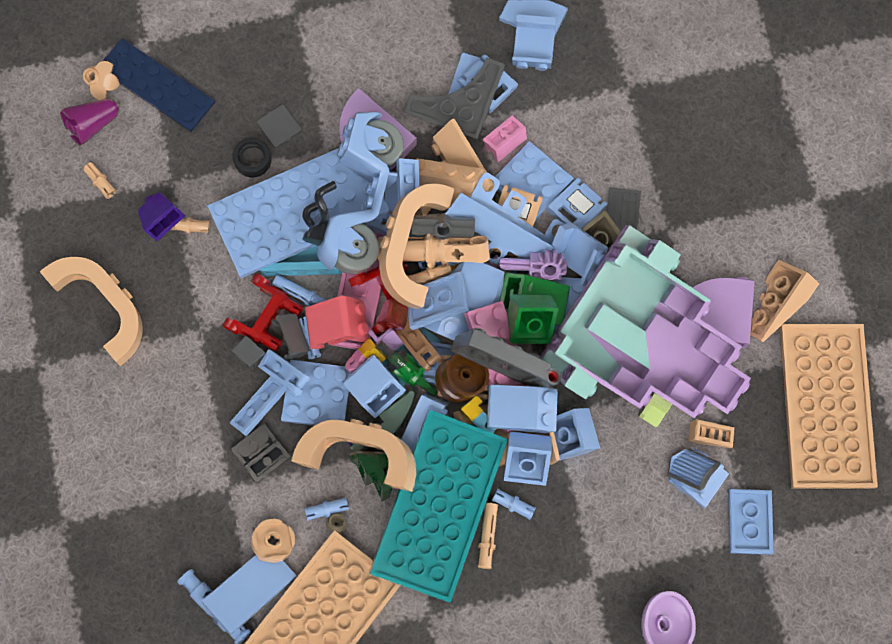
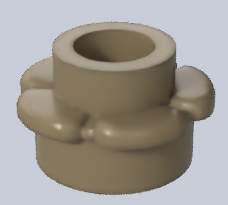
(336, 518)

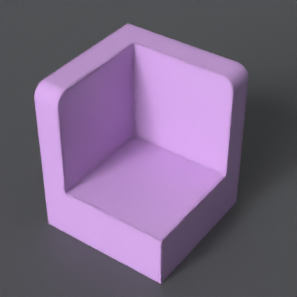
(389, 338)

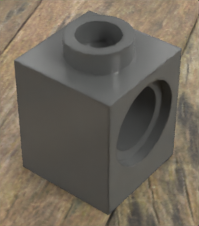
(248, 353)

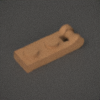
(419, 346)

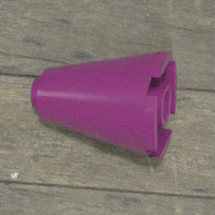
(88, 118)

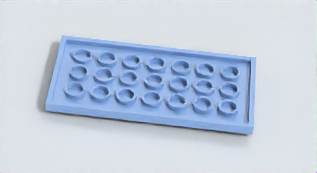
(267, 220)

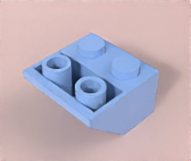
(374, 386)

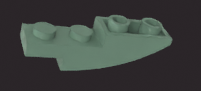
(392, 417)

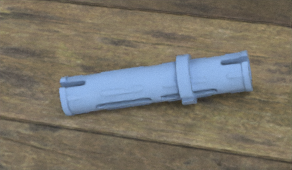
(309, 297)

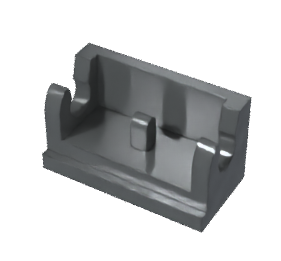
(293, 335)

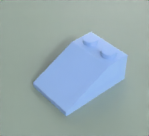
(522, 408)

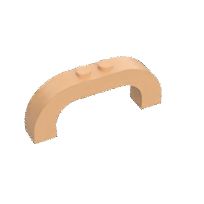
(395, 241)
(77, 268)
(320, 437)

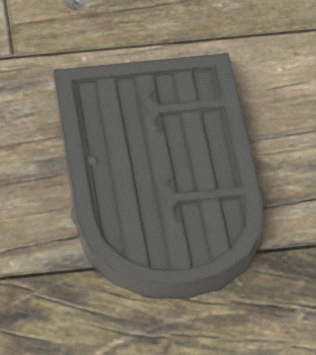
(624, 207)

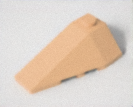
(786, 293)

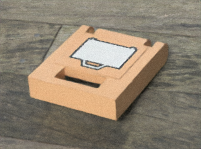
(530, 209)

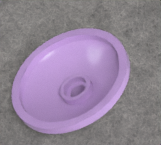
(668, 620)

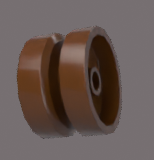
(461, 378)

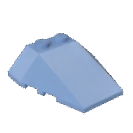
(482, 289)

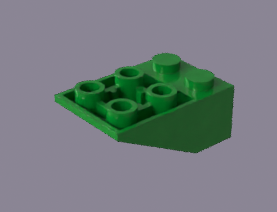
(527, 285)

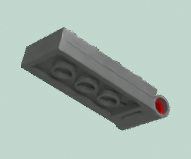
(505, 358)

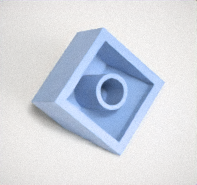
(575, 433)
(528, 458)

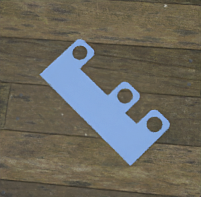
(506, 211)
(500, 231)

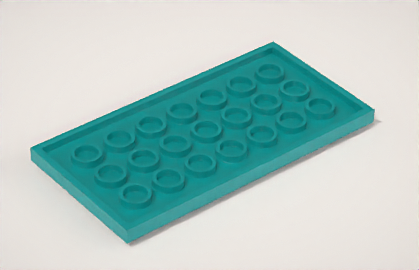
(437, 521)

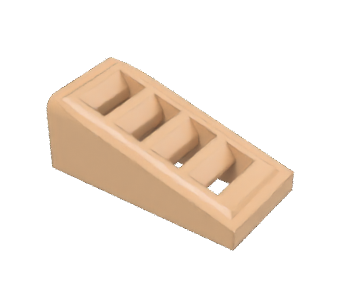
(699, 427)

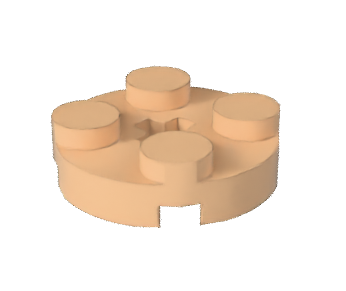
(269, 552)

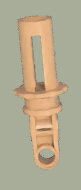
(433, 250)

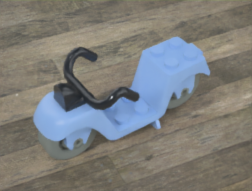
(345, 239)

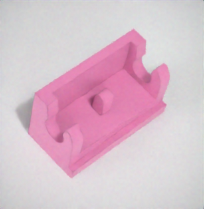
(505, 138)

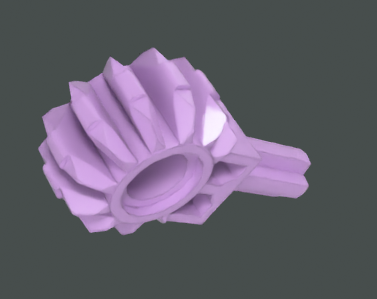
(538, 265)

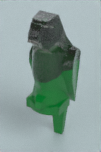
(404, 367)

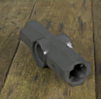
(456, 226)

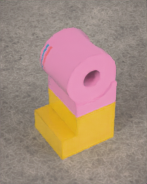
(362, 355)

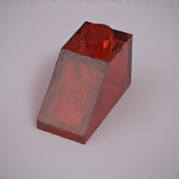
(393, 315)

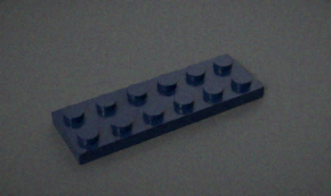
(158, 85)

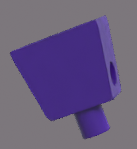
(158, 215)

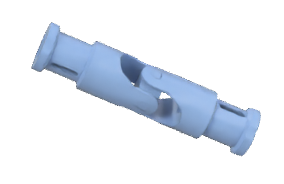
(199, 591)

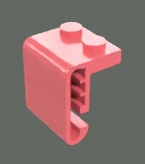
(336, 321)

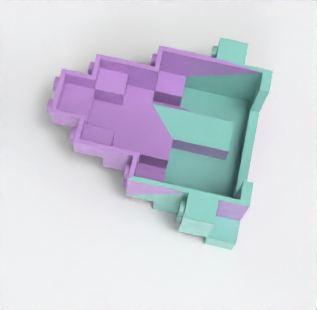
(645, 334)

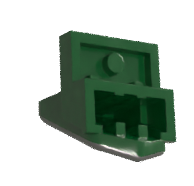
(373, 469)

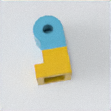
(476, 415)

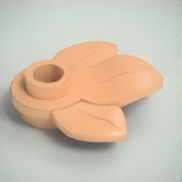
(103, 80)

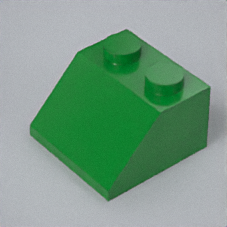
(531, 319)

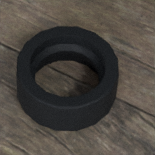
(252, 143)

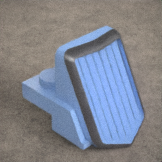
(696, 475)

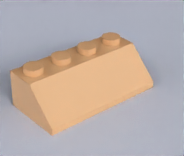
(455, 149)
(459, 177)

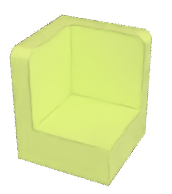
(655, 410)

